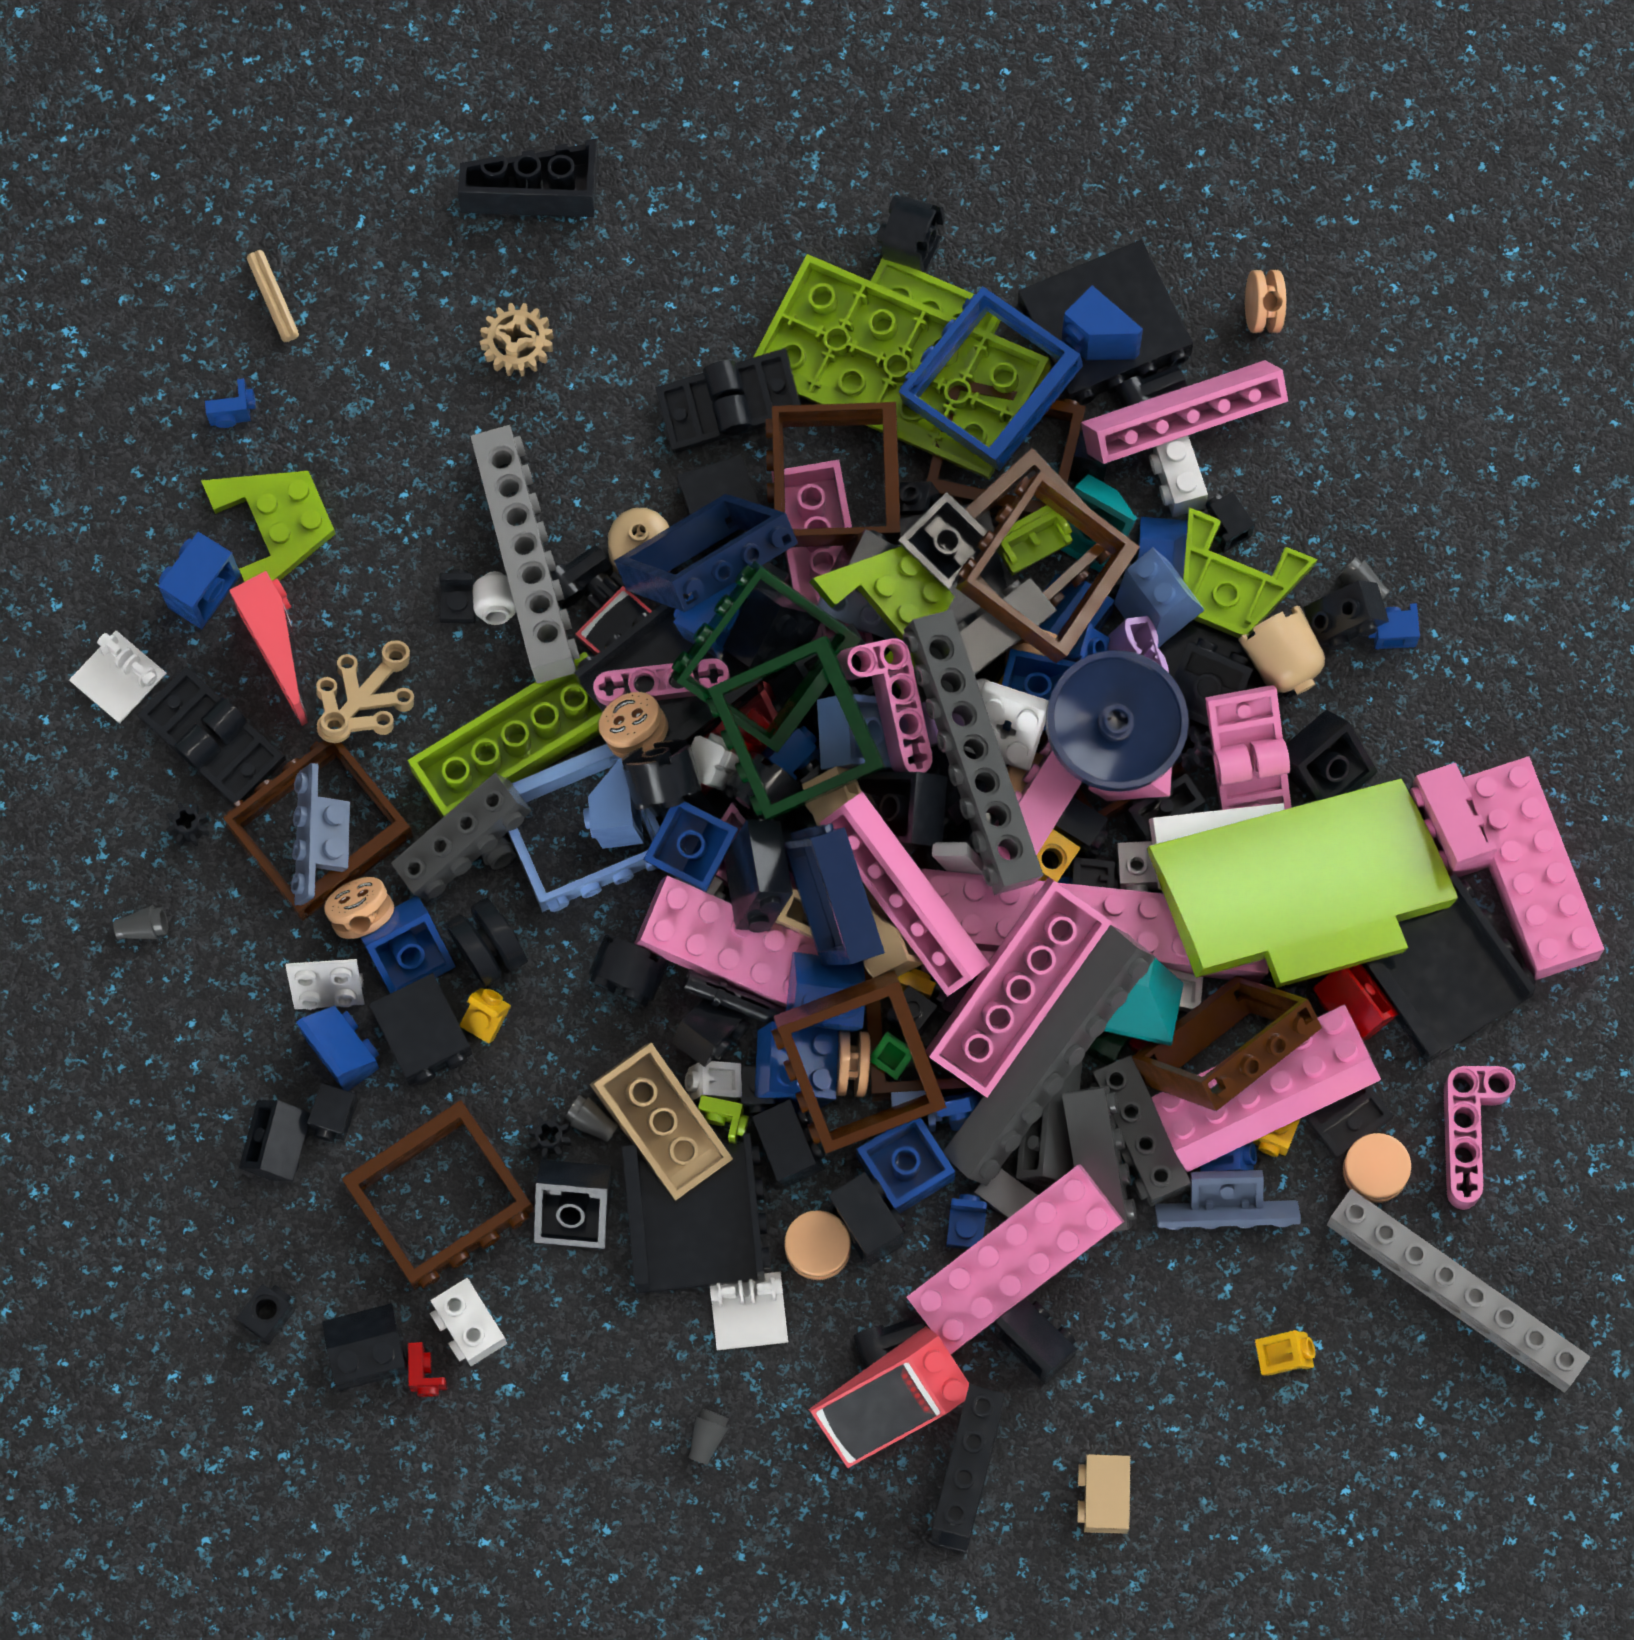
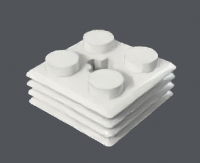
(1027, 719)

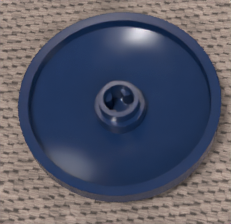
(1117, 720)

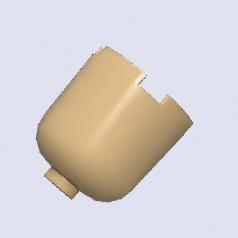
(621, 532)
(1285, 652)

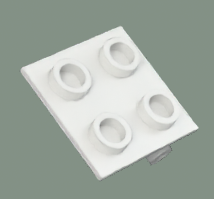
(117, 676)
(325, 984)
(749, 1313)

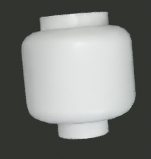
(493, 598)

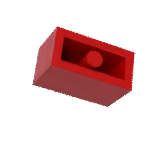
(1361, 997)

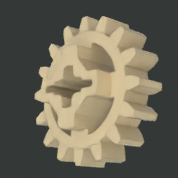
(506, 329)

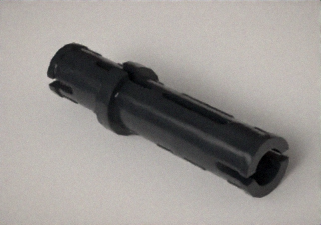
(722, 994)

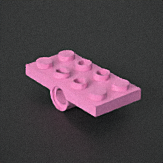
(1248, 748)

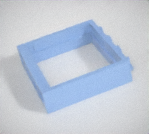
(554, 779)

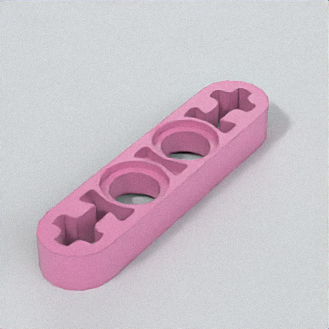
(660, 674)

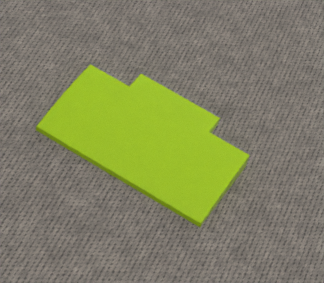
(863, 337)
(1305, 885)

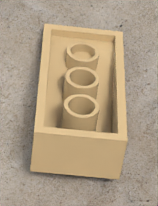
(661, 1120)

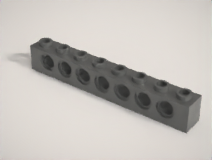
(966, 700)

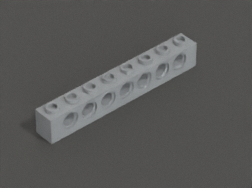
(545, 659)
(1458, 1290)

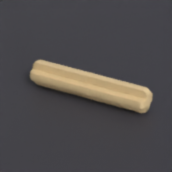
(272, 296)

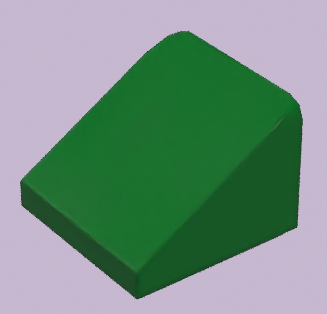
(892, 1054)

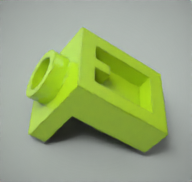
(720, 1111)

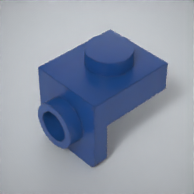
(229, 411)

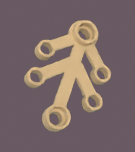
(363, 697)

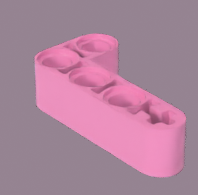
(891, 708)
(1470, 1137)

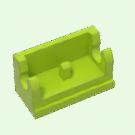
(1034, 539)

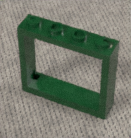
(808, 689)
(746, 767)

